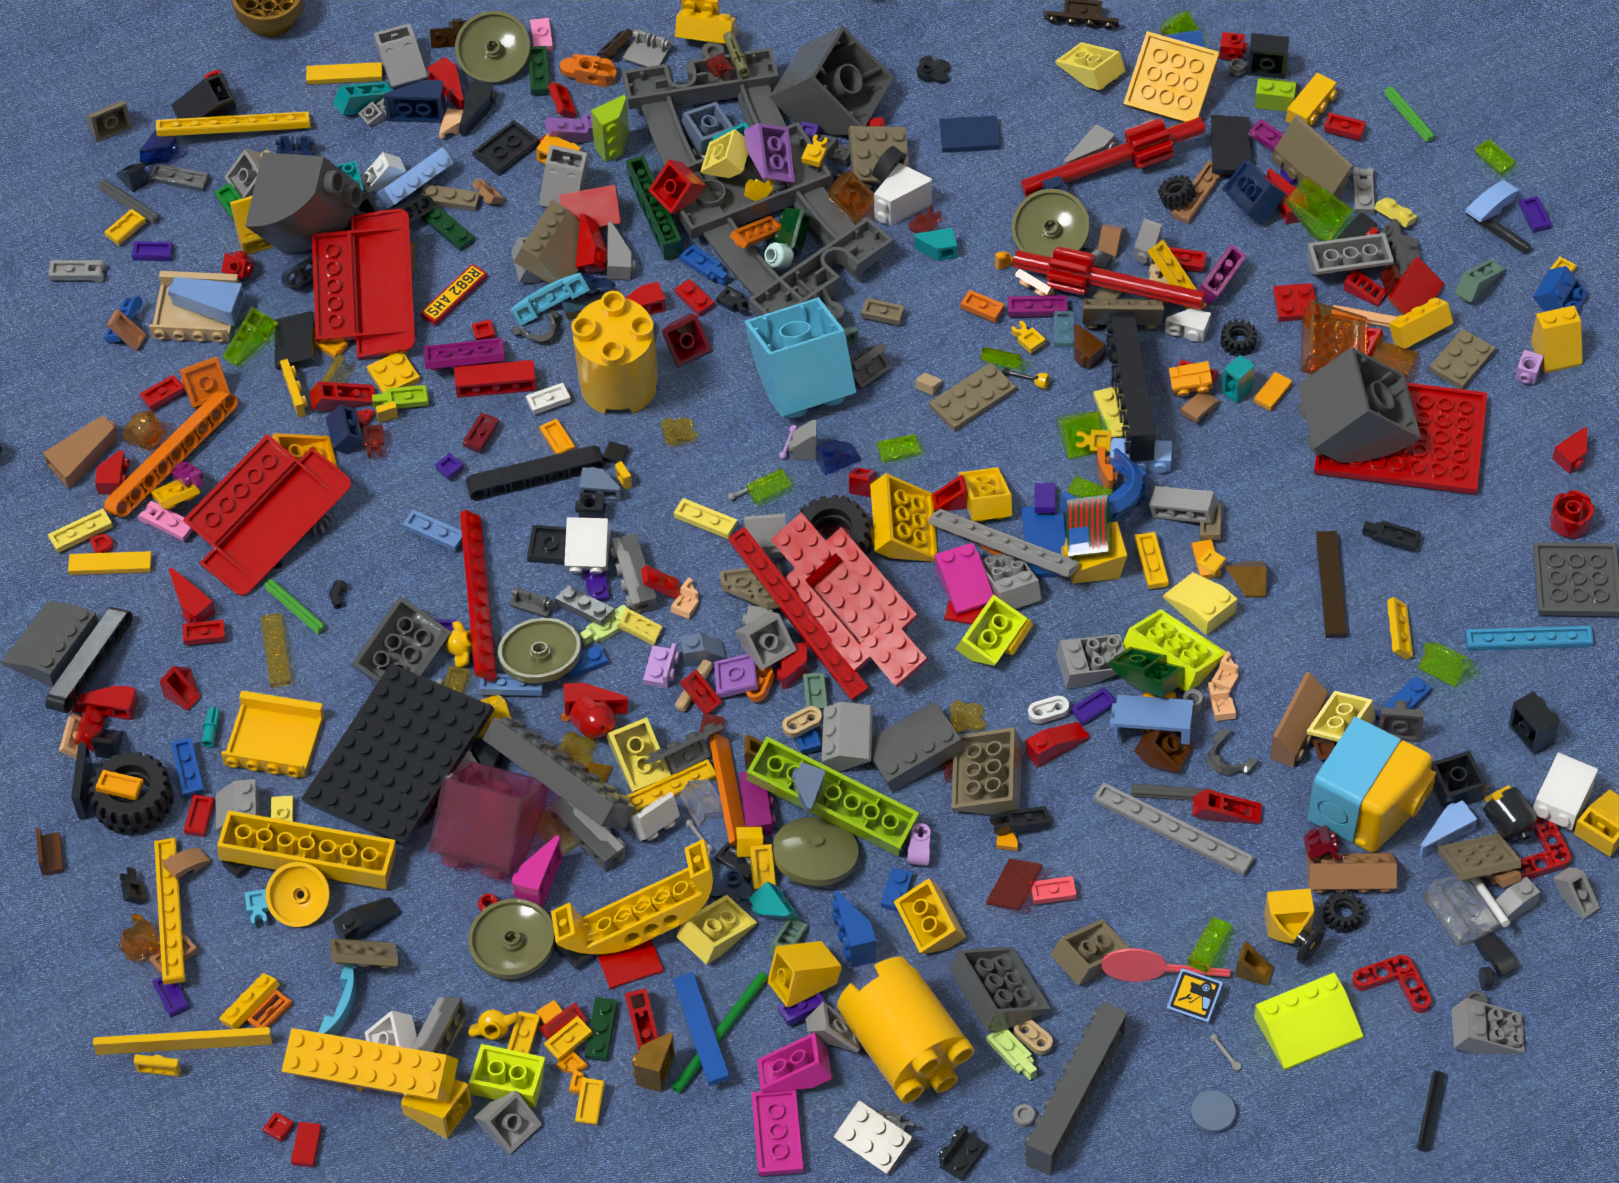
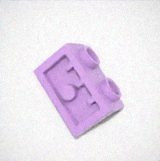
(660, 666)

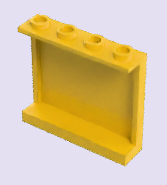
(274, 734)

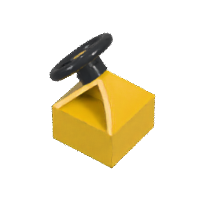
(1290, 920)

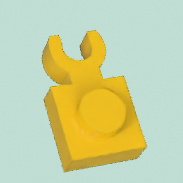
(815, 153)
(1028, 339)
(1098, 438)

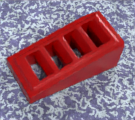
(1361, 279)

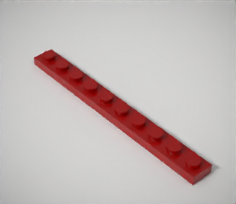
(477, 596)
(797, 613)

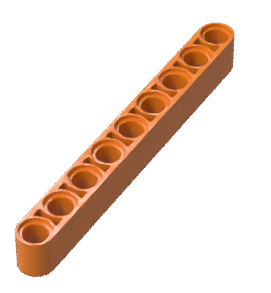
(170, 453)

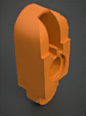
(589, 70)

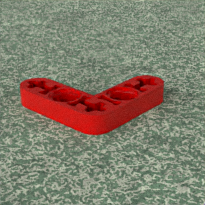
(1550, 854)
(1400, 974)

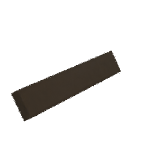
(1331, 584)

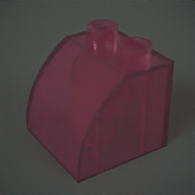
(487, 818)

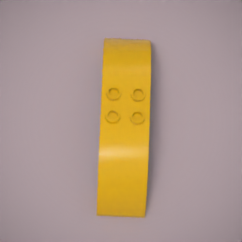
(640, 914)

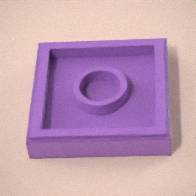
(735, 676)

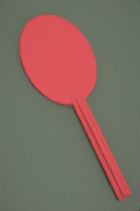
(1146, 965)

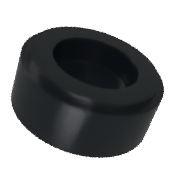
(1486, 977)

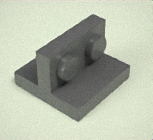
(869, 364)

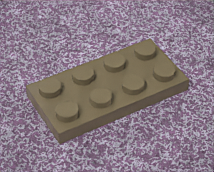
(972, 397)

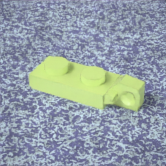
(601, 633)
(1012, 1052)

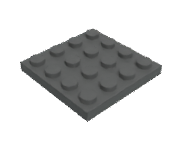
(1576, 578)

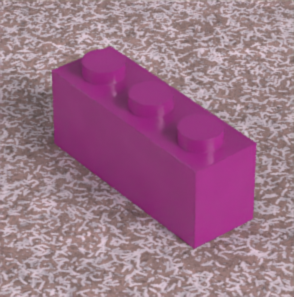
(1221, 273)
(756, 805)

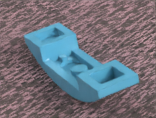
(548, 296)
(334, 1024)

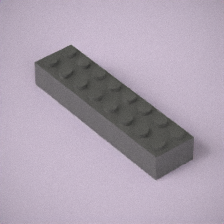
(559, 772)
(1075, 1088)

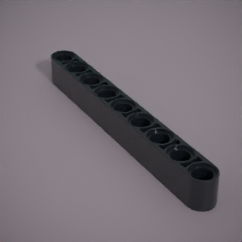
(299, 270)

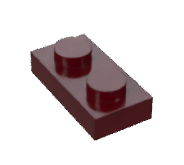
(480, 432)

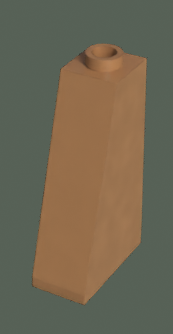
(79, 451)

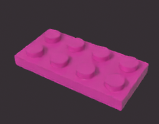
(777, 1132)

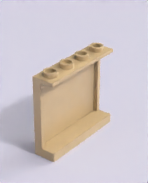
(182, 324)

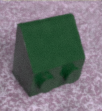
(793, 228)

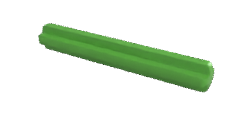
(1410, 115)
(294, 606)

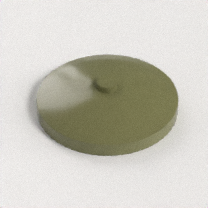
(492, 47)
(1050, 221)
(539, 650)
(815, 851)
(511, 938)

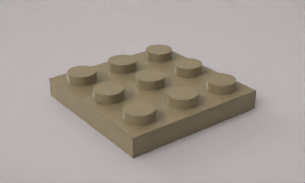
(869, 144)
(1479, 857)

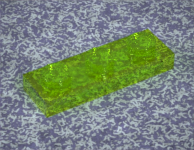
(1209, 944)

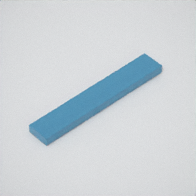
(1529, 638)

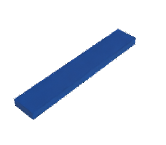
(701, 1029)

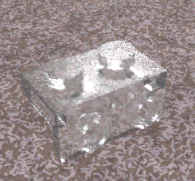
(701, 801)

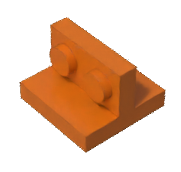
(203, 380)

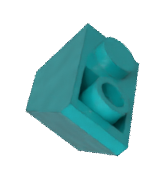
(937, 244)

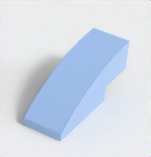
(1492, 201)

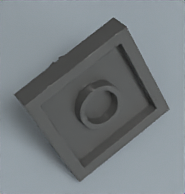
(1402, 721)

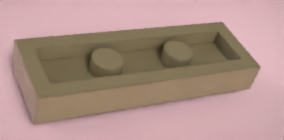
(451, 197)

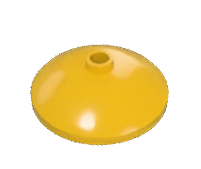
(284, 889)

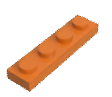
(755, 232)

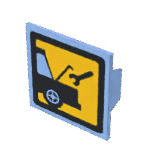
(1194, 995)

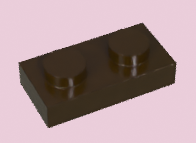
(619, 40)

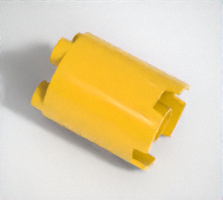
(615, 354)
(905, 1030)

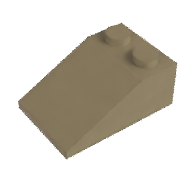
(1083, 950)

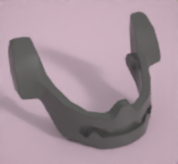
(538, 338)
(1216, 763)

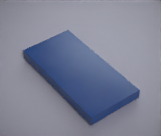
(1045, 531)

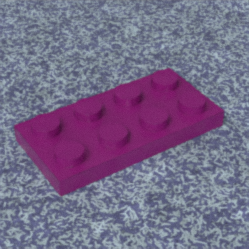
(464, 353)

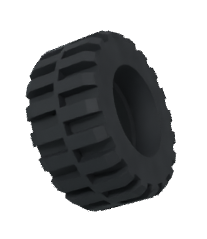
(843, 513)
(140, 814)

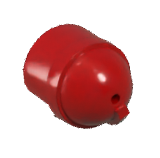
(592, 717)

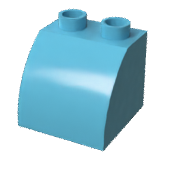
(801, 357)

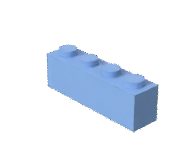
(415, 177)

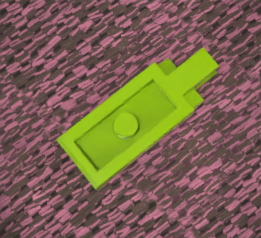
(403, 396)

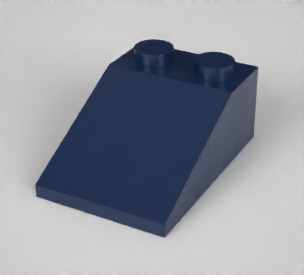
(417, 102)
(1253, 191)

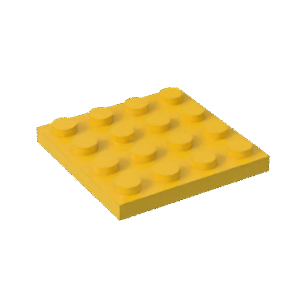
(1171, 77)

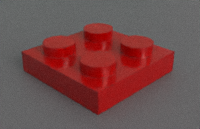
(1292, 300)

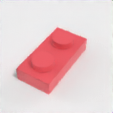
(1053, 890)

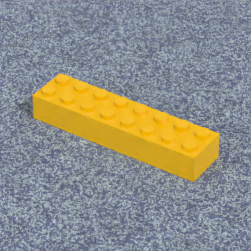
(334, 852)
(370, 1065)

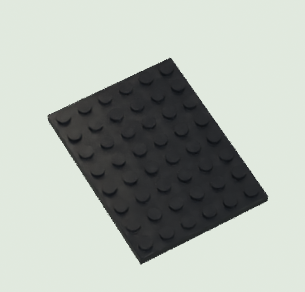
(397, 754)

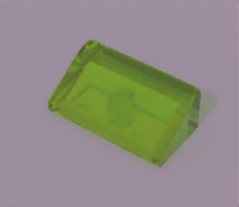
(1001, 357)

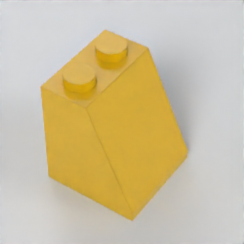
(1558, 338)
(1104, 566)
(802, 971)
(437, 1115)

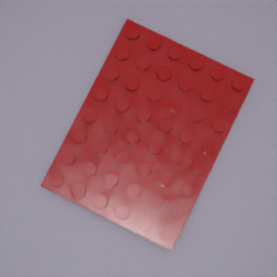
(1443, 457)

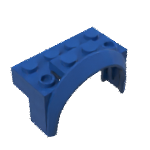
(1127, 495)

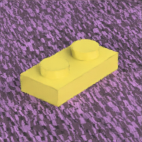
(1394, 211)

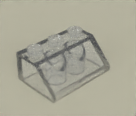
(1460, 910)

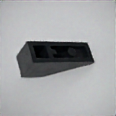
(477, 105)
(365, 919)

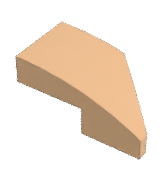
(450, 122)
(686, 601)
(1227, 674)
(1221, 703)

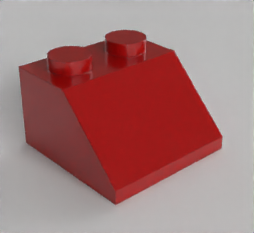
(676, 186)

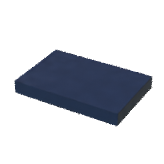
(969, 134)

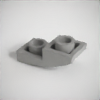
(374, 114)

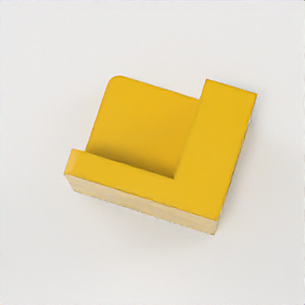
(757, 190)
(748, 837)

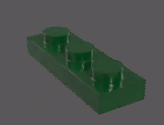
(539, 70)
(448, 228)
(601, 1027)

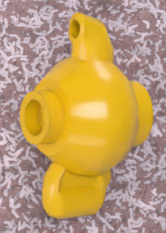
(460, 644)
(492, 1024)

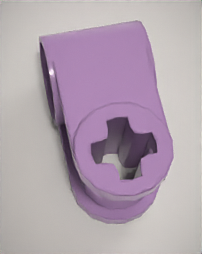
(919, 846)

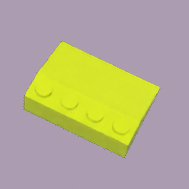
(1179, 643)
(1308, 1021)

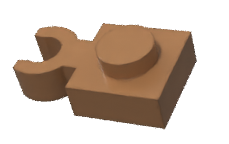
(489, 193)

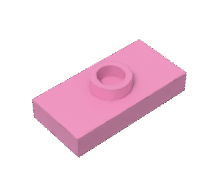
(541, 33)

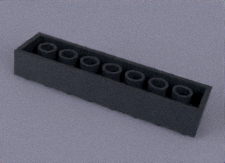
(1131, 387)

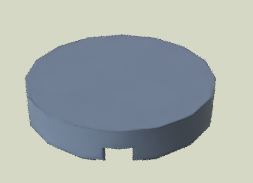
(1213, 1112)

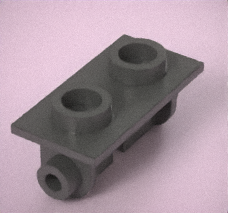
(531, 602)

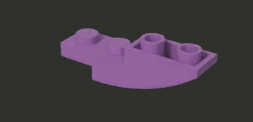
(571, 129)

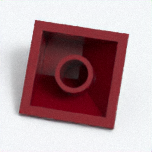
(686, 339)

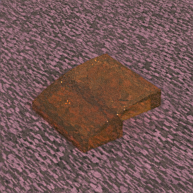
(1396, 357)

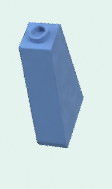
(209, 298)

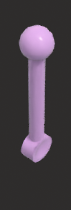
(783, 455)

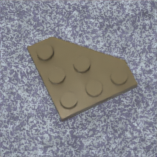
(746, 586)

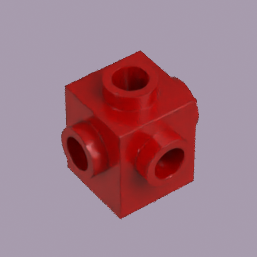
(1232, 46)
(238, 264)

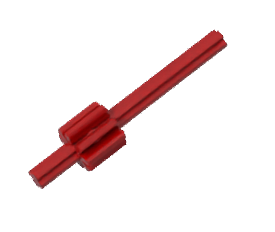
(1143, 144)
(1075, 271)

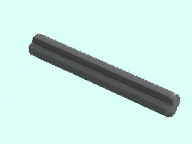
(128, 201)
(1162, 791)

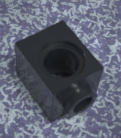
(594, 501)

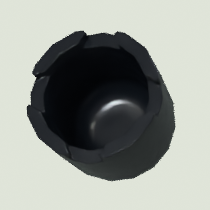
(1511, 815)

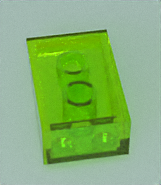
(1318, 209)

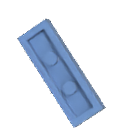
(433, 530)
(508, 686)

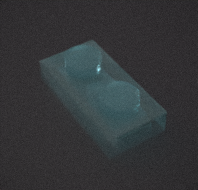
(1063, 329)

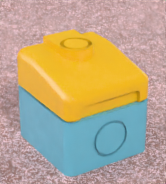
(1370, 785)

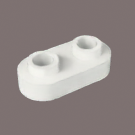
(1047, 709)

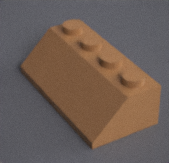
(1291, 732)
(1355, 871)

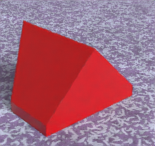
(860, 481)
(951, 496)
(180, 687)

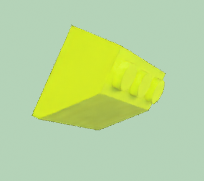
(991, 632)
(504, 1071)

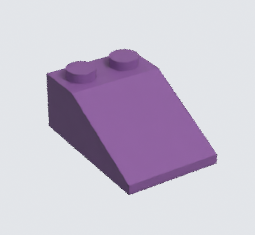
(770, 151)

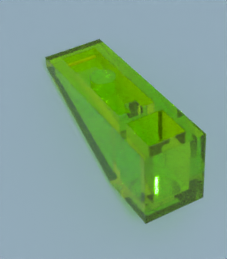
(250, 336)

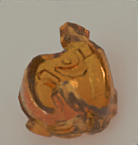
(144, 430)
(139, 940)

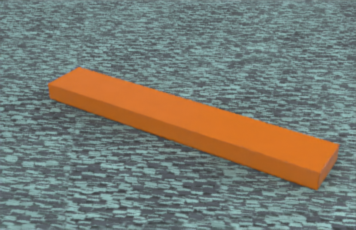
(727, 785)

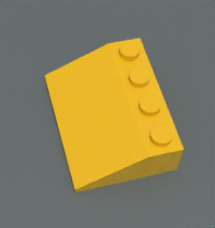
(902, 520)

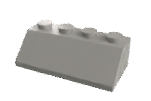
(1349, 254)

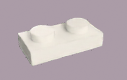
(548, 398)

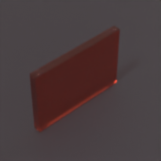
(1014, 884)

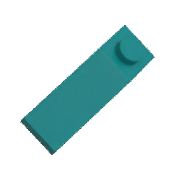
(355, 97)

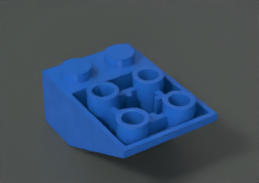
(854, 932)

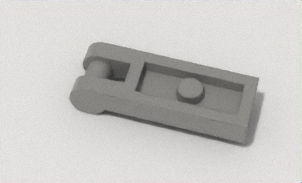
(1363, 190)
(77, 270)

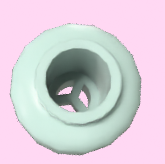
(779, 255)

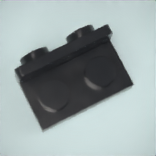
(961, 1153)

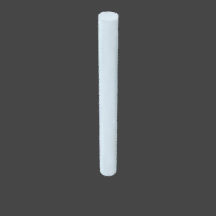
(1490, 901)

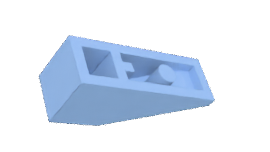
(1452, 824)

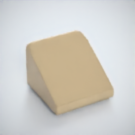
(927, 383)

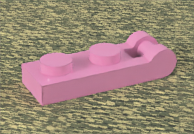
(165, 520)

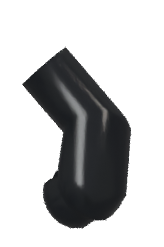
(334, 593)

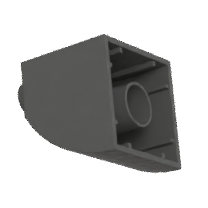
(832, 83)
(300, 198)
(1357, 409)

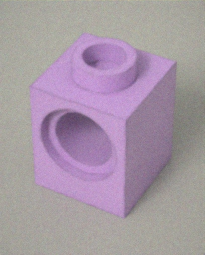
(1529, 367)

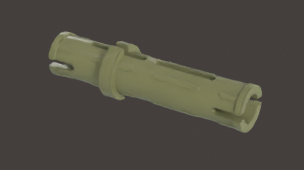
(742, 68)

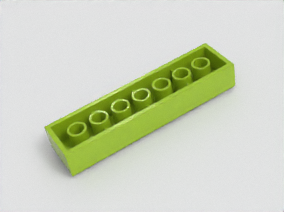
(839, 800)

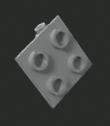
(647, 49)

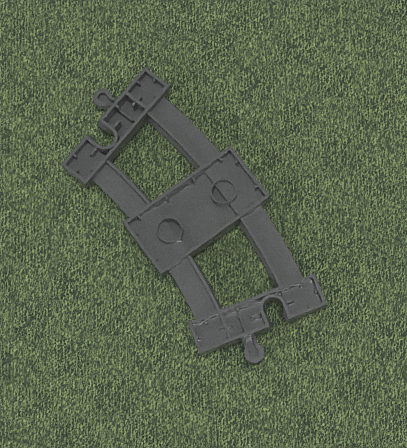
(722, 202)

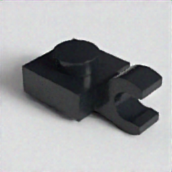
(132, 890)

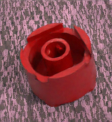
(1571, 514)

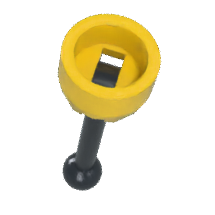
(1040, 380)

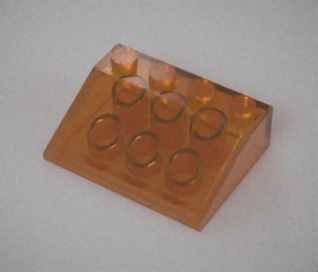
(1328, 334)

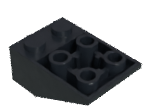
(206, 99)

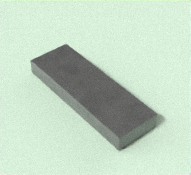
(179, 177)

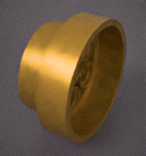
(268, 17)

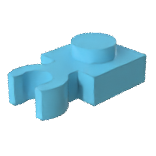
(256, 906)

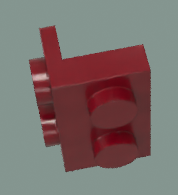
(1320, 842)

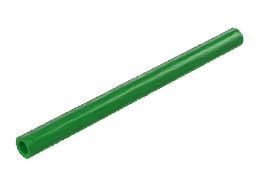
(722, 1029)

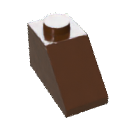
(1087, 348)

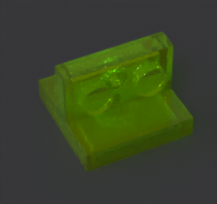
(1444, 662)

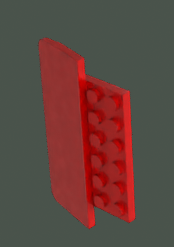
(365, 284)
(263, 511)

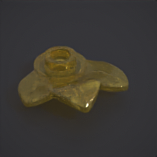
(678, 430)
(966, 716)
(577, 747)

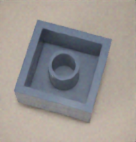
(702, 124)

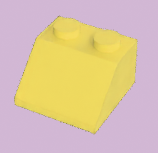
(726, 155)

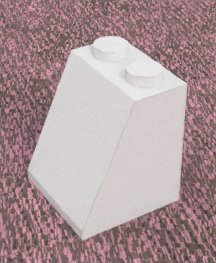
(902, 195)
(587, 544)
(1565, 791)

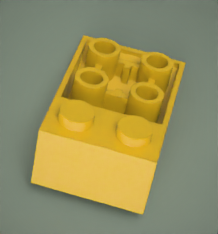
(248, 240)
(1601, 823)

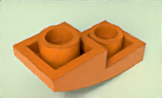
(1105, 469)

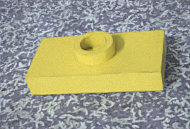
(639, 626)
(282, 808)

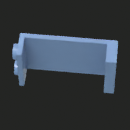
(1152, 714)

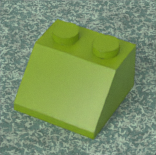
(1274, 94)

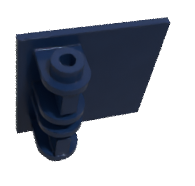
(287, 145)

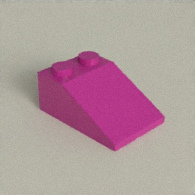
(963, 578)
(538, 873)
(795, 1066)

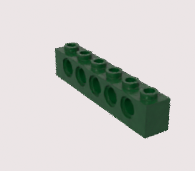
(655, 213)

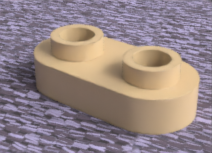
(800, 721)
(1034, 1037)

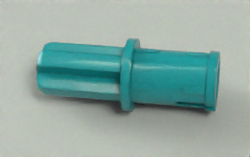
(210, 727)

